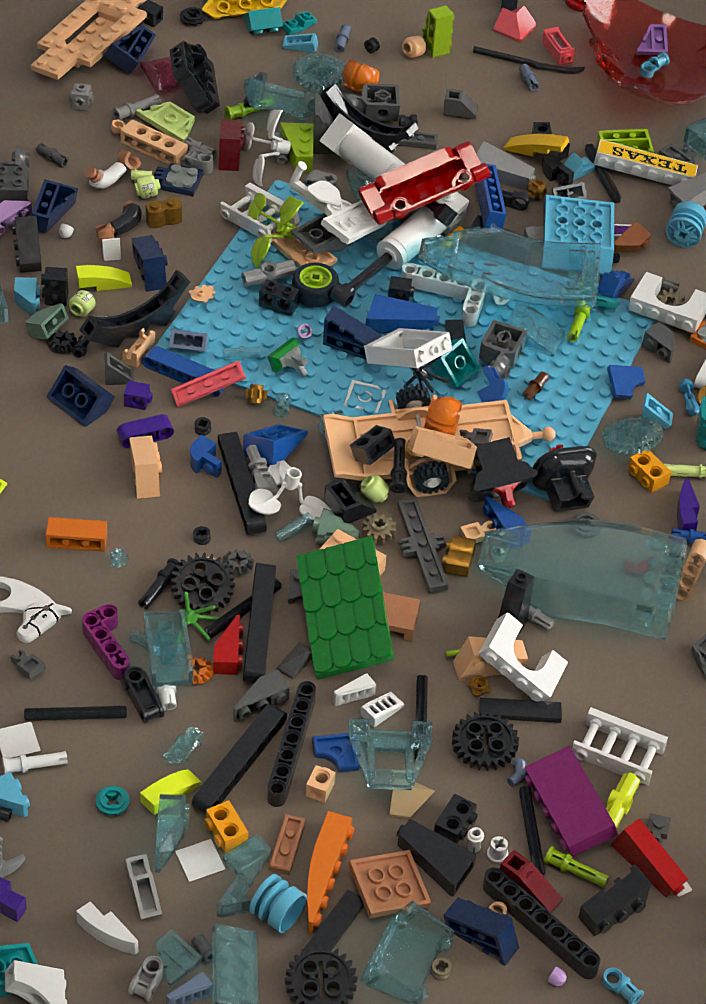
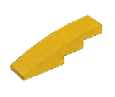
(533, 143)

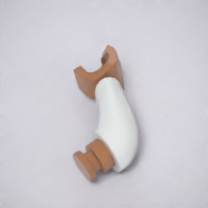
(104, 179)

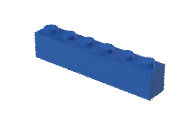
(491, 199)

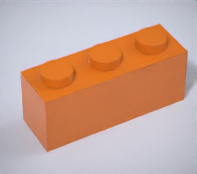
(76, 534)

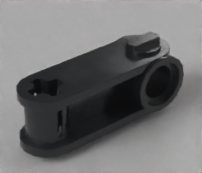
(142, 693)

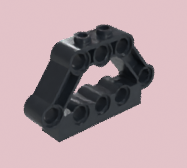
(195, 75)

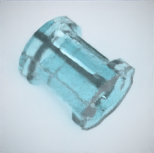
(282, 405)

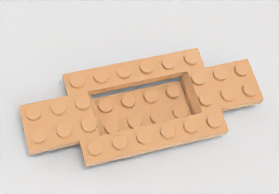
(114, 22)

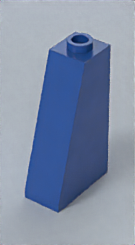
(391, 314)

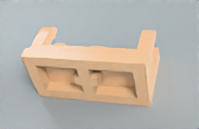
(139, 349)

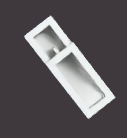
(106, 929)

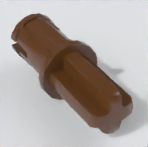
(535, 386)

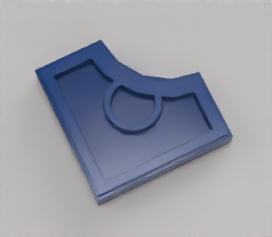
(624, 380)
(337, 750)

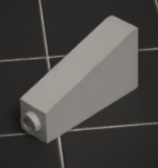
(509, 169)
(689, 190)

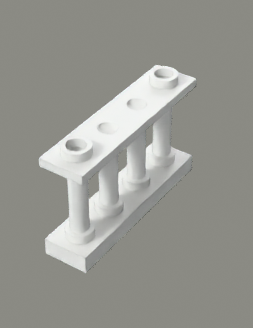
(254, 226)
(623, 730)

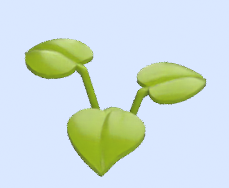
(287, 211)

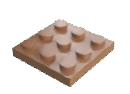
(388, 883)

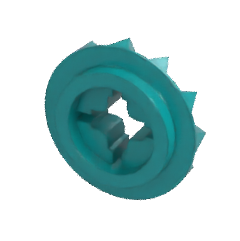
(112, 793)

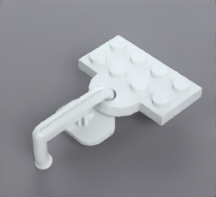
(343, 218)

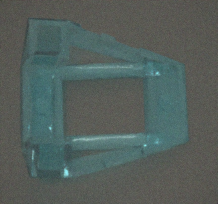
(390, 741)

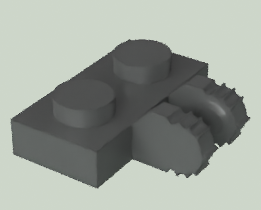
(678, 153)

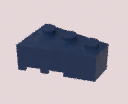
(130, 49)
(53, 203)
(151, 261)
(347, 333)
(484, 927)

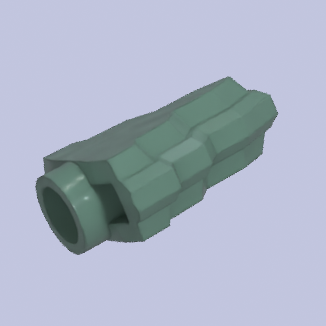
(328, 524)

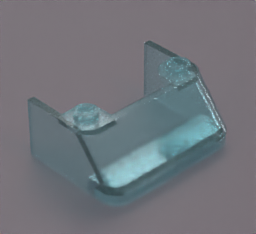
(276, 97)

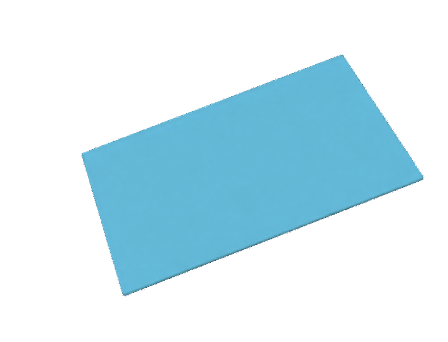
(569, 401)

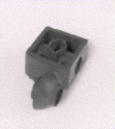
(378, 101)
(15, 177)
(502, 347)

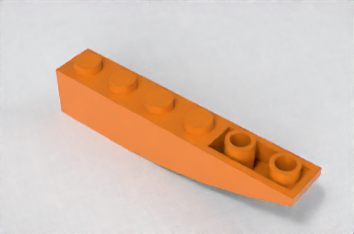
(325, 863)

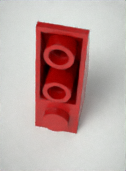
(227, 648)

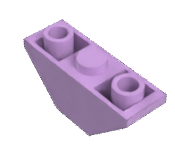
(10, 210)

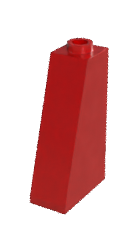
(644, 851)

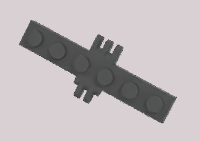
(422, 545)

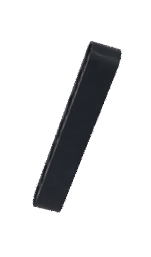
(240, 481)
(259, 622)
(291, 744)
(239, 758)
(546, 931)

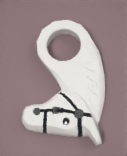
(37, 608)

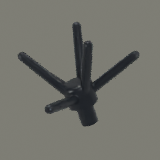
(421, 374)

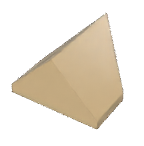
(407, 802)

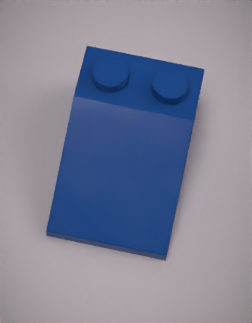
(274, 442)

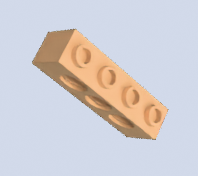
(153, 143)

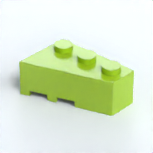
(438, 31)
(632, 138)
(301, 142)

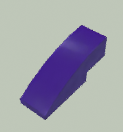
(687, 507)
(11, 903)

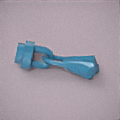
(686, 387)

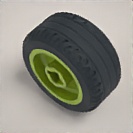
(315, 284)

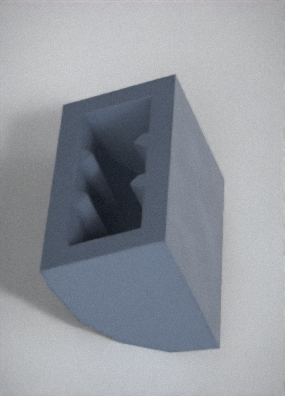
(188, 340)

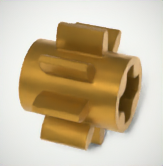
(536, 189)
(256, 394)

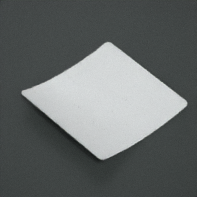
(18, 740)

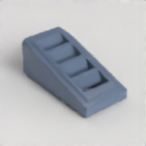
(192, 990)

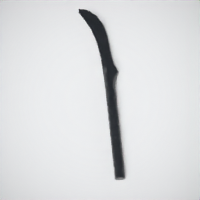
(529, 62)

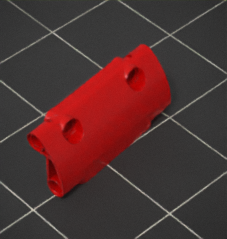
(422, 182)

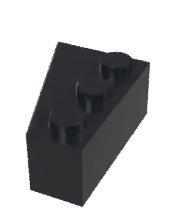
(27, 244)
(617, 903)

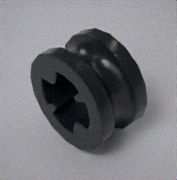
(372, 45)
(202, 430)
(201, 540)

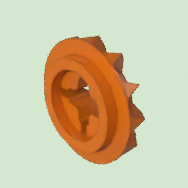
(205, 672)

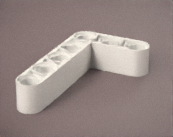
(432, 281)

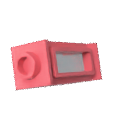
(558, 46)

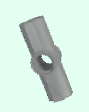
(269, 271)

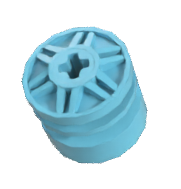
(686, 224)
(278, 903)

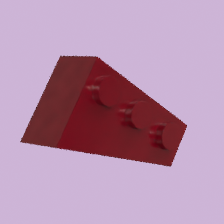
(230, 143)

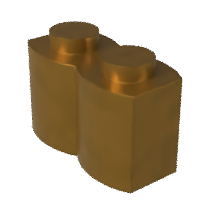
(164, 212)
(459, 555)

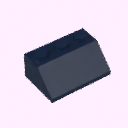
(80, 395)

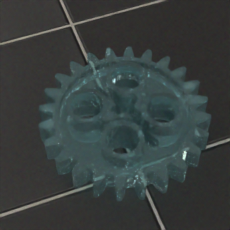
(318, 70)
(633, 435)

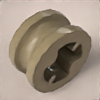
(436, 972)

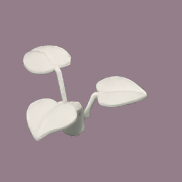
(277, 145)
(289, 478)

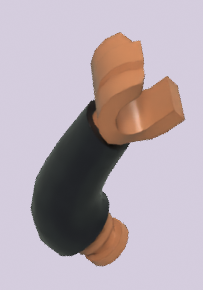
(129, 219)

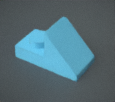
(579, 165)
(655, 410)

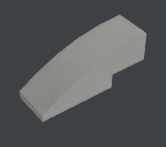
(143, 886)

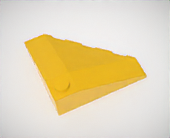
(223, 8)

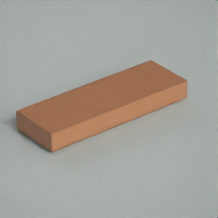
(287, 844)

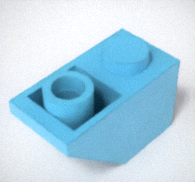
(26, 294)
(11, 795)

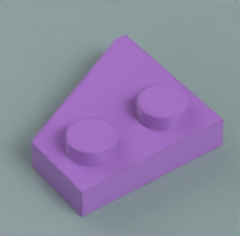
(654, 41)

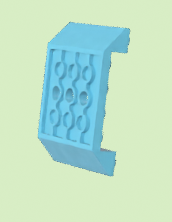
(584, 212)

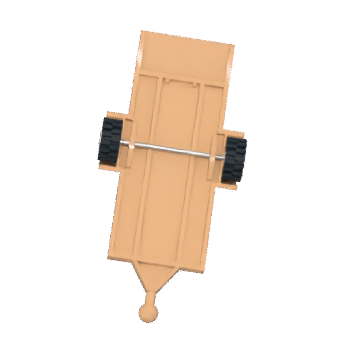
(424, 475)

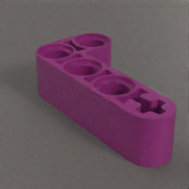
(97, 630)

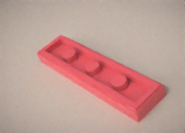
(208, 383)

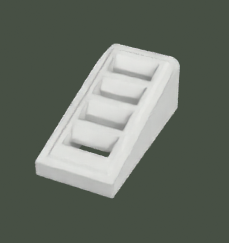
(355, 690)
(376, 719)

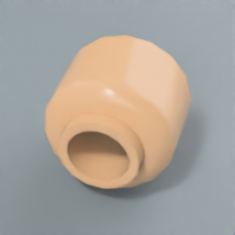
(414, 46)

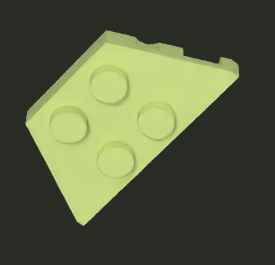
(169, 119)

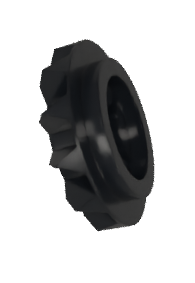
(192, 12)
(65, 346)

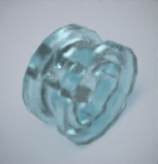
(118, 557)

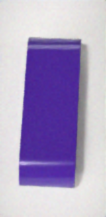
(156, 426)

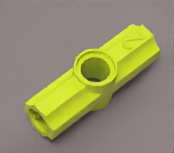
(622, 797)

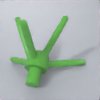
(192, 615)

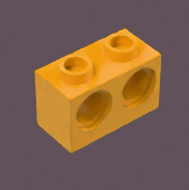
(649, 471)
(229, 825)

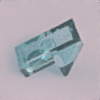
(233, 900)

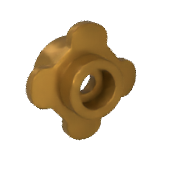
(479, 681)

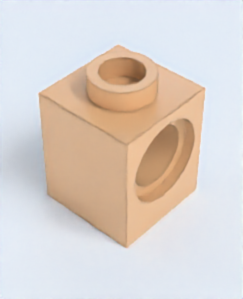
(317, 790)

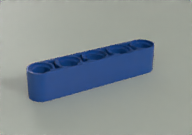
(175, 366)

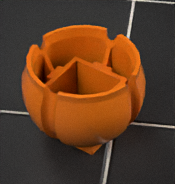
(357, 75)
(443, 415)

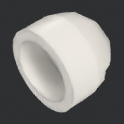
(65, 231)

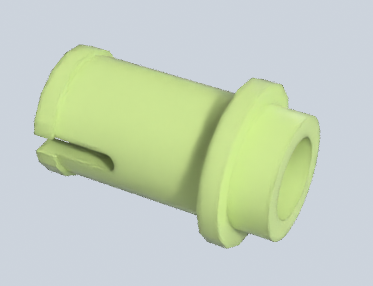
(135, 174)

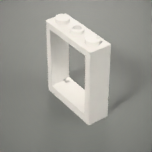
(394, 350)

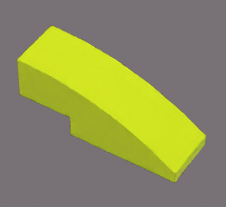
(102, 277)
(178, 783)

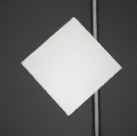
(200, 860)

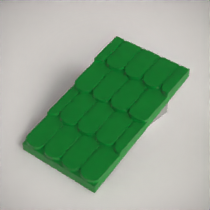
(344, 608)

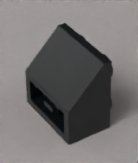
(347, 501)

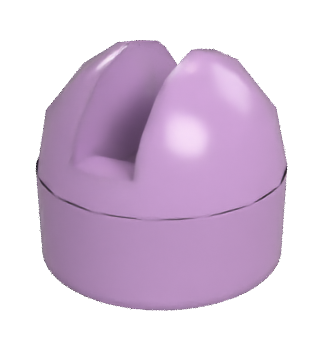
(304, 334)
(557, 977)

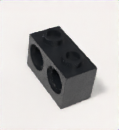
(55, 286)
(278, 297)
(373, 444)
(452, 818)

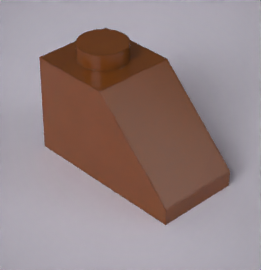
(632, 239)

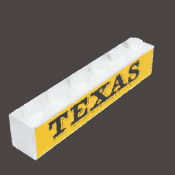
(643, 163)

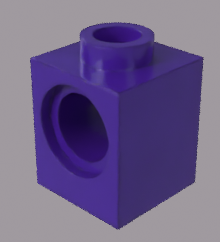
(137, 395)

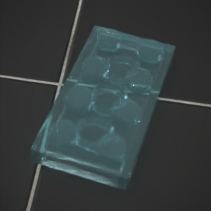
(234, 965)

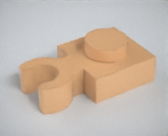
(476, 531)

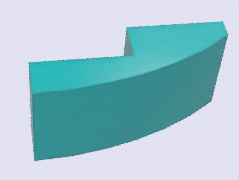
(299, 23)

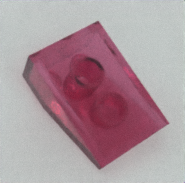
(160, 74)

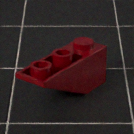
(531, 880)

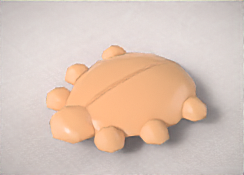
(202, 293)

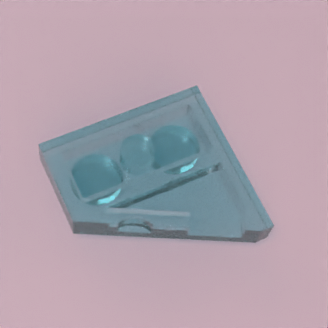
(248, 858)
(176, 956)

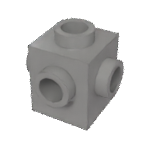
(81, 93)

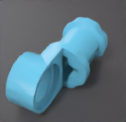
(654, 64)
(623, 986)

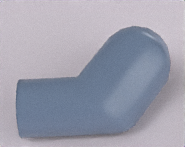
(520, 771)

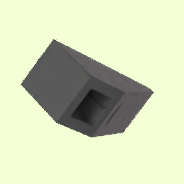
(266, 690)

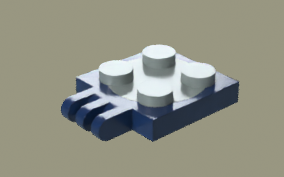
(179, 179)

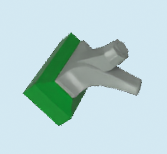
(288, 355)

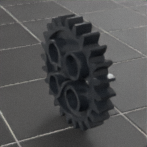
(212, 570)
(466, 741)
(342, 980)

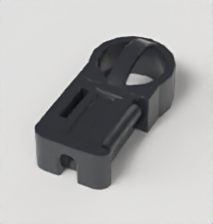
(510, 200)

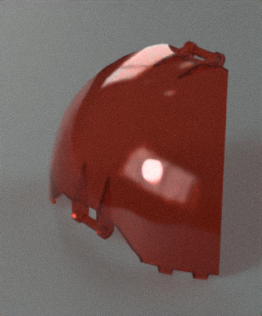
(617, 34)

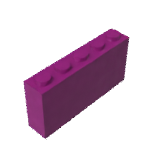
(570, 801)

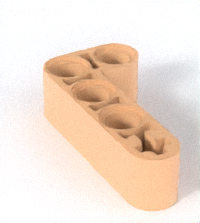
(692, 569)

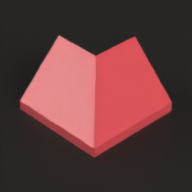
(514, 23)

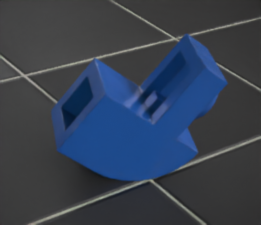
(497, 389)
(203, 456)

